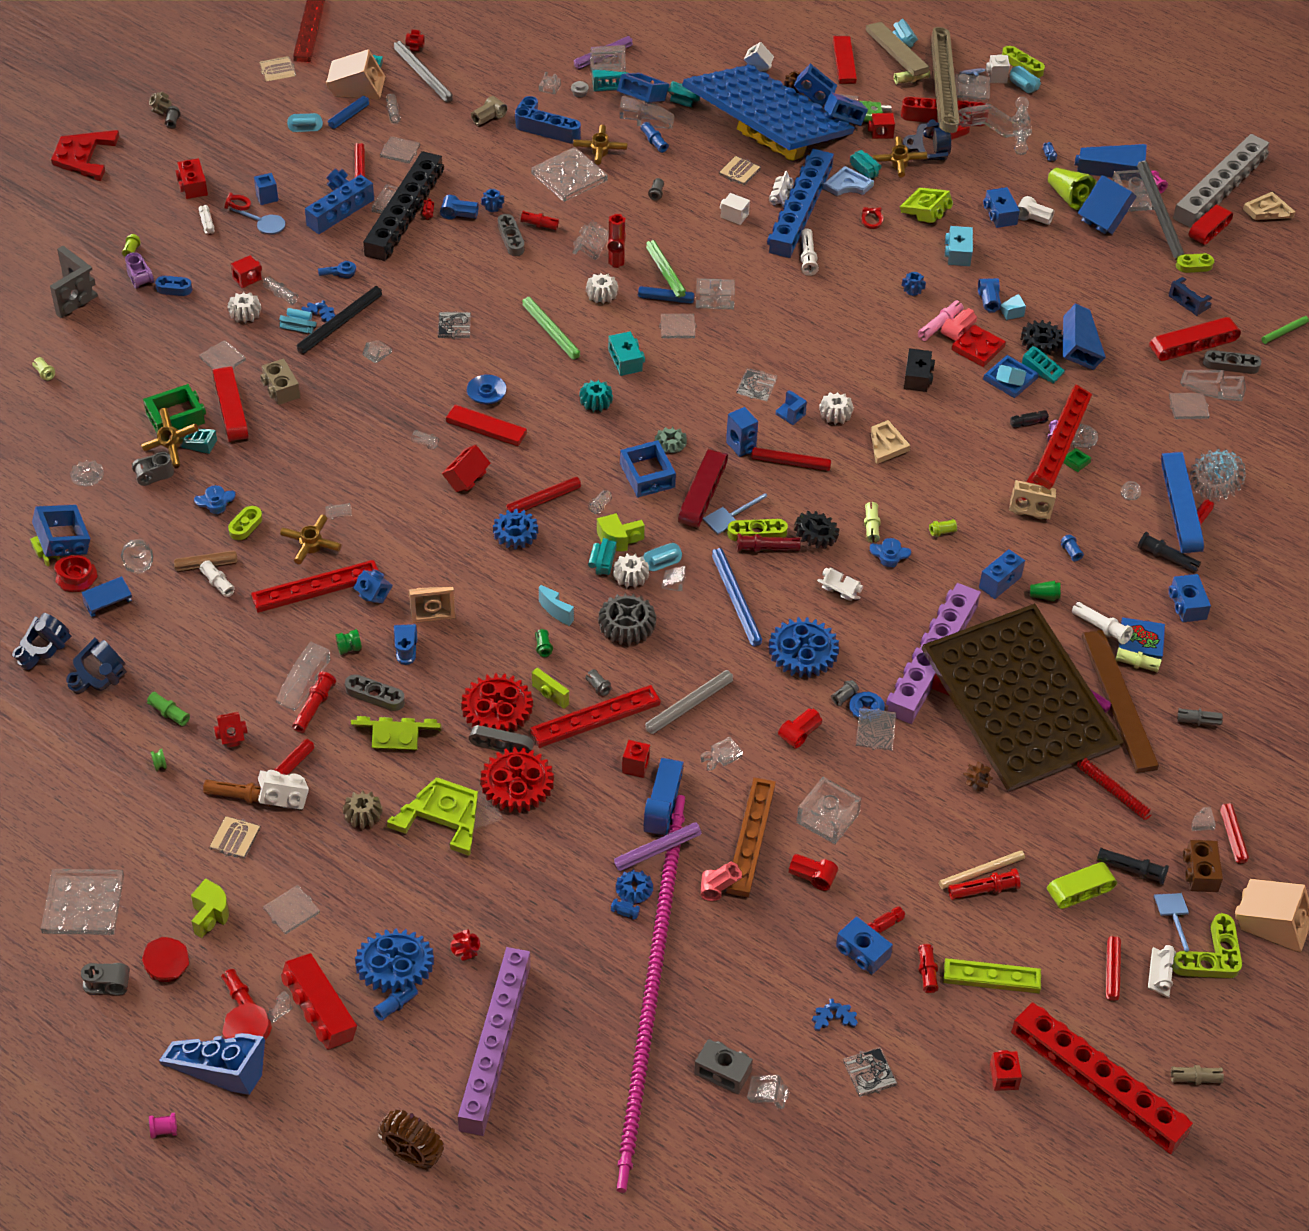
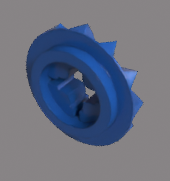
(865, 699)
(625, 890)

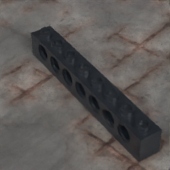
(403, 206)

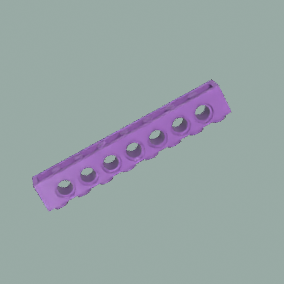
(919, 675)
(494, 1042)

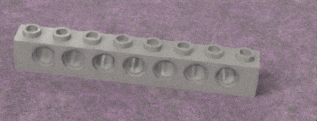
(1221, 180)

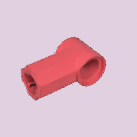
(959, 325)
(717, 880)

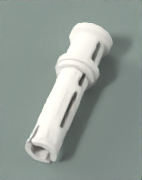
(807, 238)
(1110, 626)

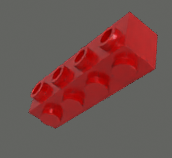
(318, 1001)

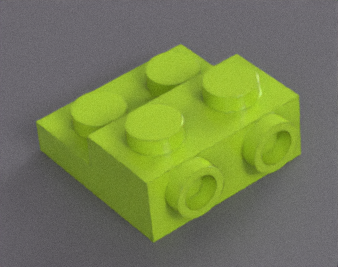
(927, 204)

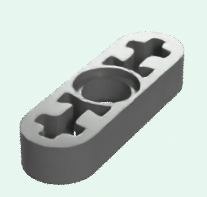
(510, 240)
(1246, 359)
(380, 700)
(490, 737)

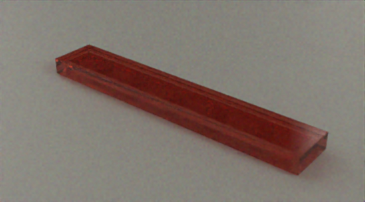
(308, 30)

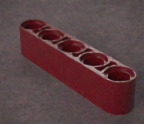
(703, 488)

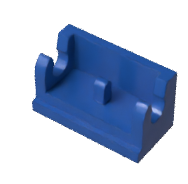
(106, 595)

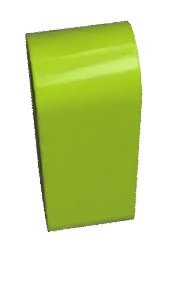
(1082, 885)

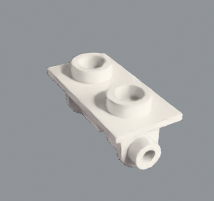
(781, 189)
(833, 582)
(1161, 970)

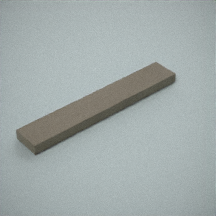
(897, 49)

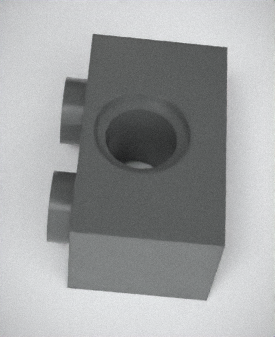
(729, 1077)

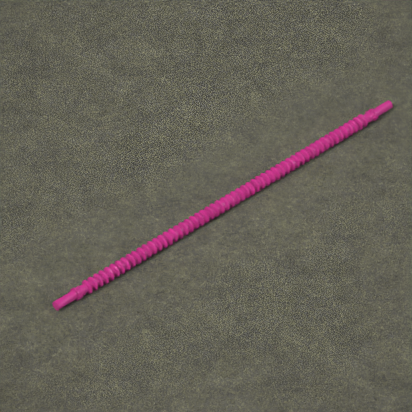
(649, 1005)

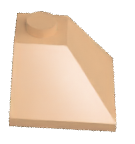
(432, 603)

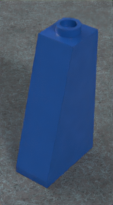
(1108, 159)
(1081, 338)

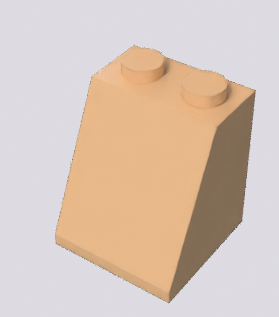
(356, 76)
(1275, 912)

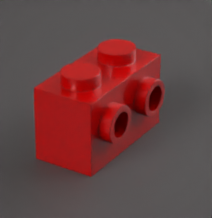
(191, 178)
(466, 468)

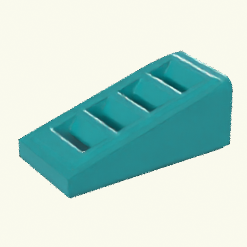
(605, 75)
(1035, 356)
(205, 442)

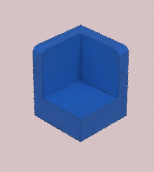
(266, 188)
(793, 408)

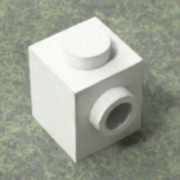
(759, 57)
(998, 68)
(735, 208)

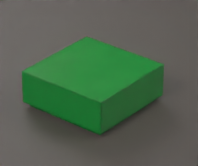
(1077, 460)

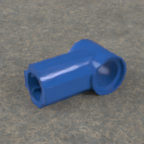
(454, 207)
(989, 290)

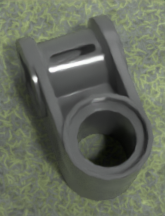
(154, 468)
(107, 978)

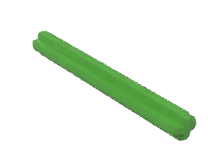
(666, 269)
(552, 329)

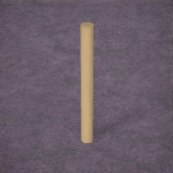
(982, 869)

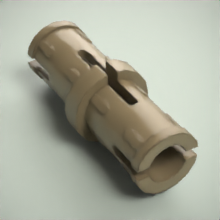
(1197, 1075)

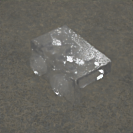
(591, 240)

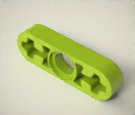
(1032, 65)
(772, 524)

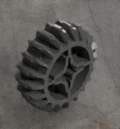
(627, 613)

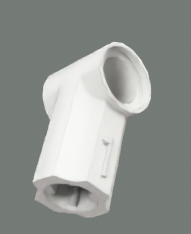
(1032, 210)

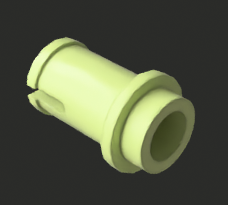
(46, 371)

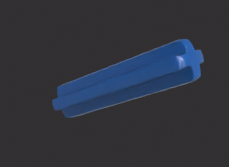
(348, 112)
(664, 294)

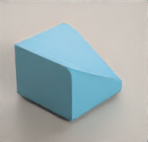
(1013, 308)
(1011, 375)

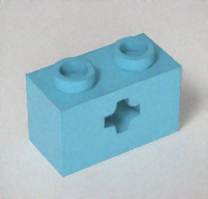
(959, 245)

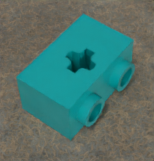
(626, 353)

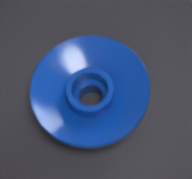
(486, 389)

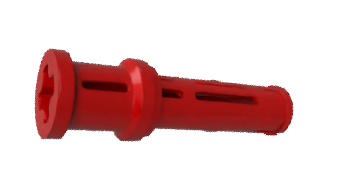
(318, 694)
(994, 883)

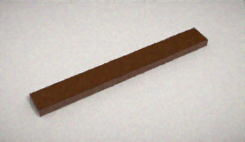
(1121, 702)

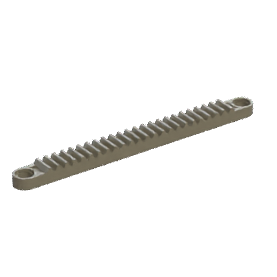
(944, 80)

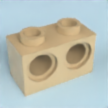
(1034, 495)

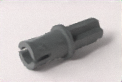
(1199, 717)

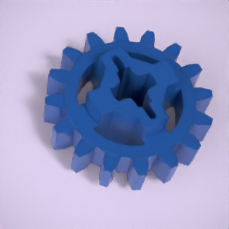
(515, 529)

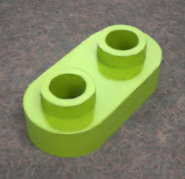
(1194, 263)
(245, 522)

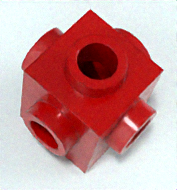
(227, 721)

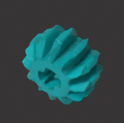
(596, 395)

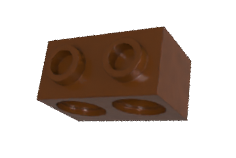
(1203, 866)

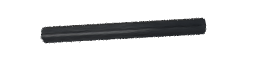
(339, 319)

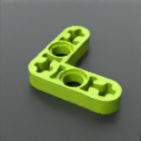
(1217, 959)

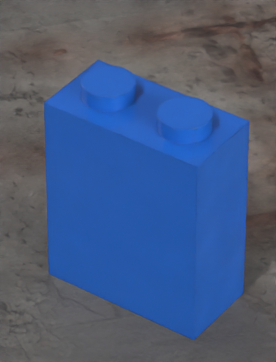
(1106, 205)

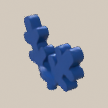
(326, 312)
(849, 1017)

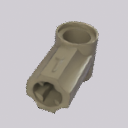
(492, 108)

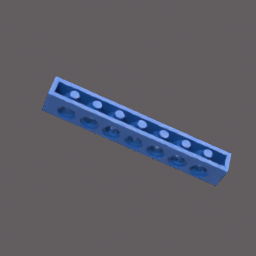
(800, 203)

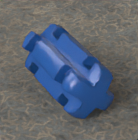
(1049, 151)
(625, 908)

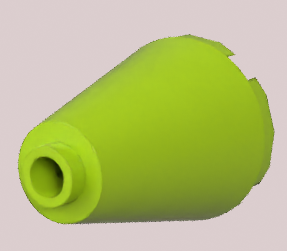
(1072, 186)

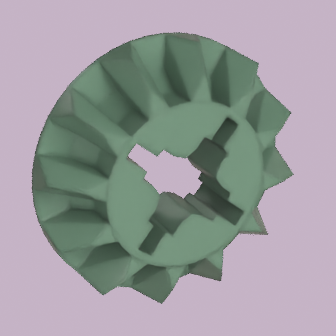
(671, 445)

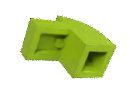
(612, 529)
(212, 907)

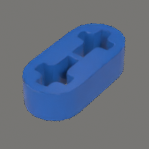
(173, 285)

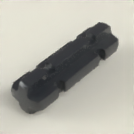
(1029, 418)

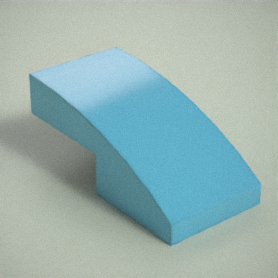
(550, 602)

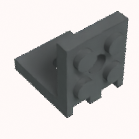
(75, 278)

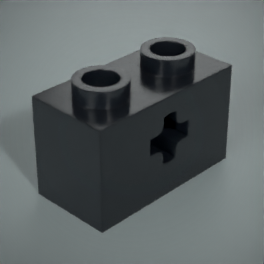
(918, 370)

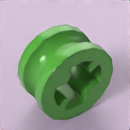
(158, 759)

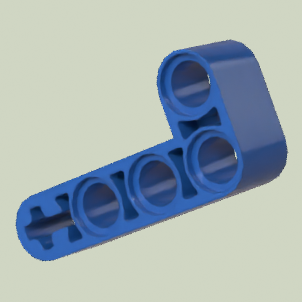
(545, 124)
(663, 797)

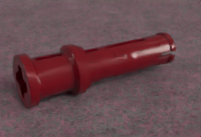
(760, 543)

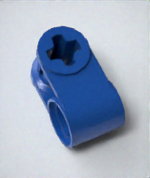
(405, 643)

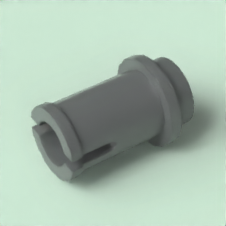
(173, 114)
(655, 193)
(601, 685)
(849, 689)

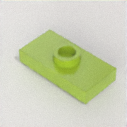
(550, 688)

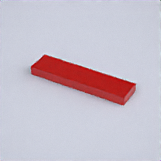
(844, 60)
(486, 425)

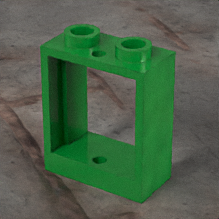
(171, 398)

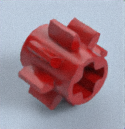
(415, 40)
(465, 945)

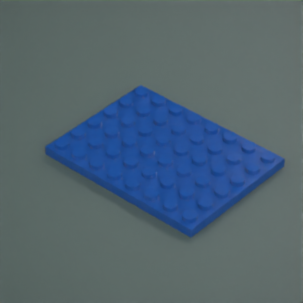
(768, 106)

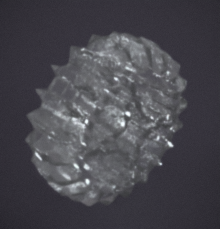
(1207, 482)

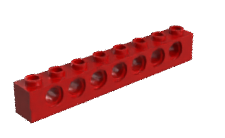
(1106, 1088)

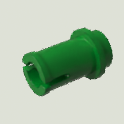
(544, 647)

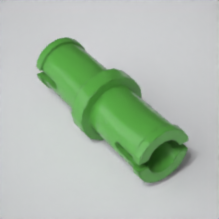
(168, 708)

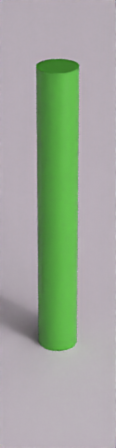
(1285, 329)

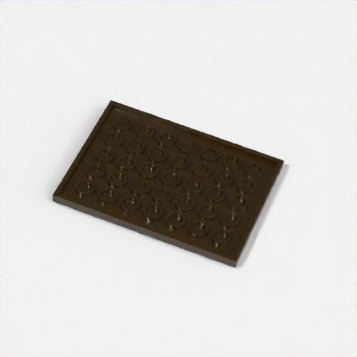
(1021, 696)

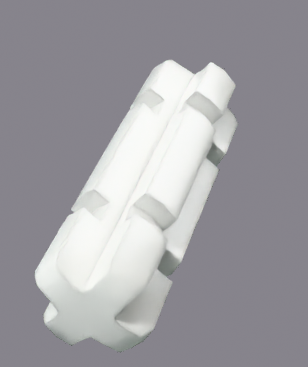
(206, 219)

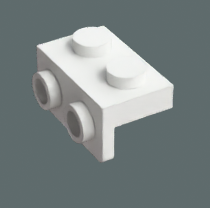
(282, 789)

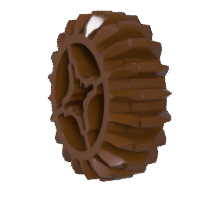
(410, 1139)

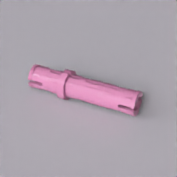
(937, 322)

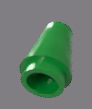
(1047, 590)

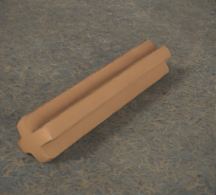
(195, 561)

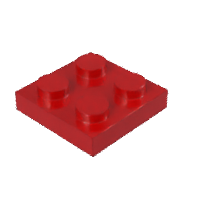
(978, 345)

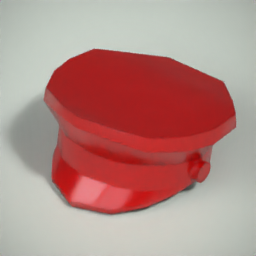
(75, 573)
(165, 959)
(248, 1020)

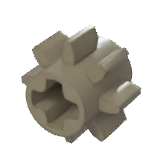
(159, 102)

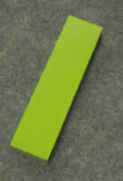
(992, 975)

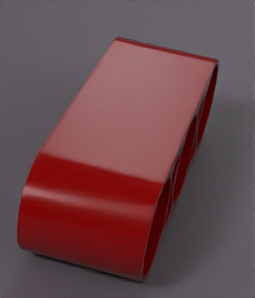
(1210, 224)

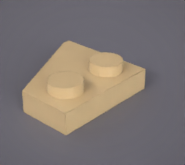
(1268, 207)
(887, 442)

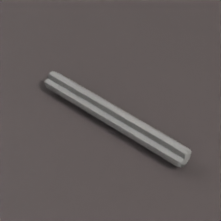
(689, 702)

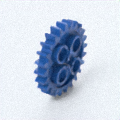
(803, 647)
(394, 961)

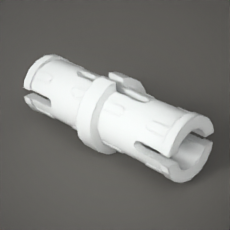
(217, 578)

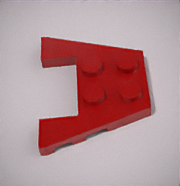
(75, 152)

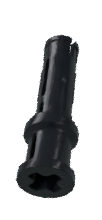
(1159, 548)
(1144, 868)

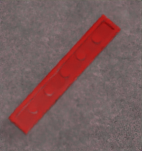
(309, 587)
(595, 716)

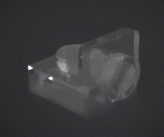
(768, 1089)

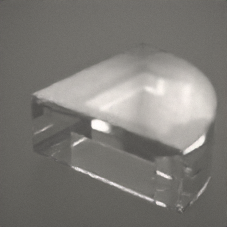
(1203, 820)
(281, 1008)

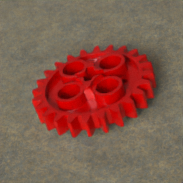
(497, 703)
(514, 774)

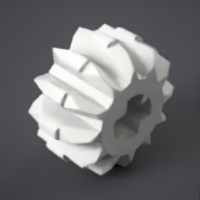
(602, 288)
(244, 307)
(836, 408)
(631, 570)

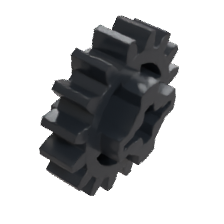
(1042, 336)
(816, 529)

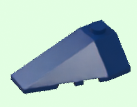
(226, 1063)

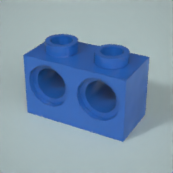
(817, 83)

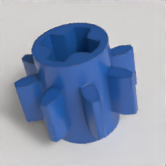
(337, 179)
(492, 200)
(913, 283)

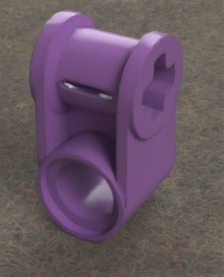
(138, 270)

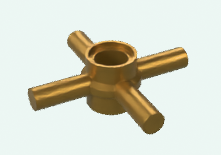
(600, 144)
(900, 157)
(175, 440)
(310, 539)

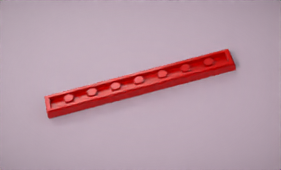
(1062, 437)

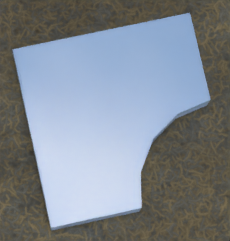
(847, 181)

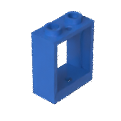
(640, 87)
(644, 484)
(60, 516)

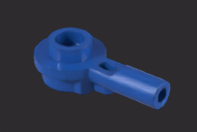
(344, 269)

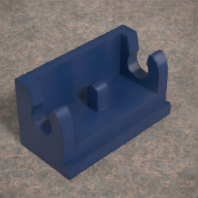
(1188, 298)

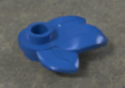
(215, 499)
(890, 552)

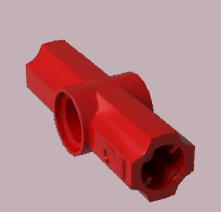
(616, 240)

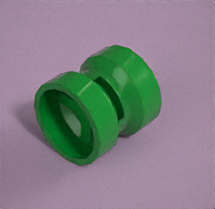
(348, 642)

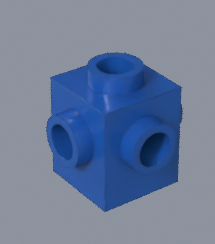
(372, 586)

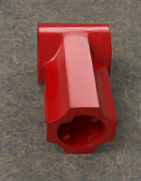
(796, 731)
(819, 873)

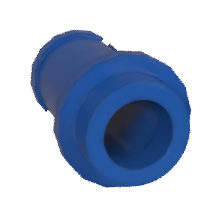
(1069, 543)

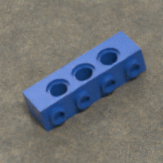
(339, 204)

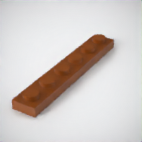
(752, 834)

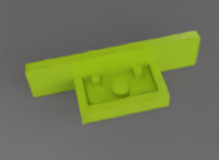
(395, 735)

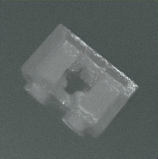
(715, 293)

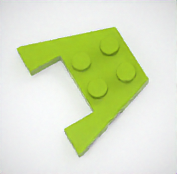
(446, 805)

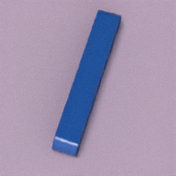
(1182, 502)

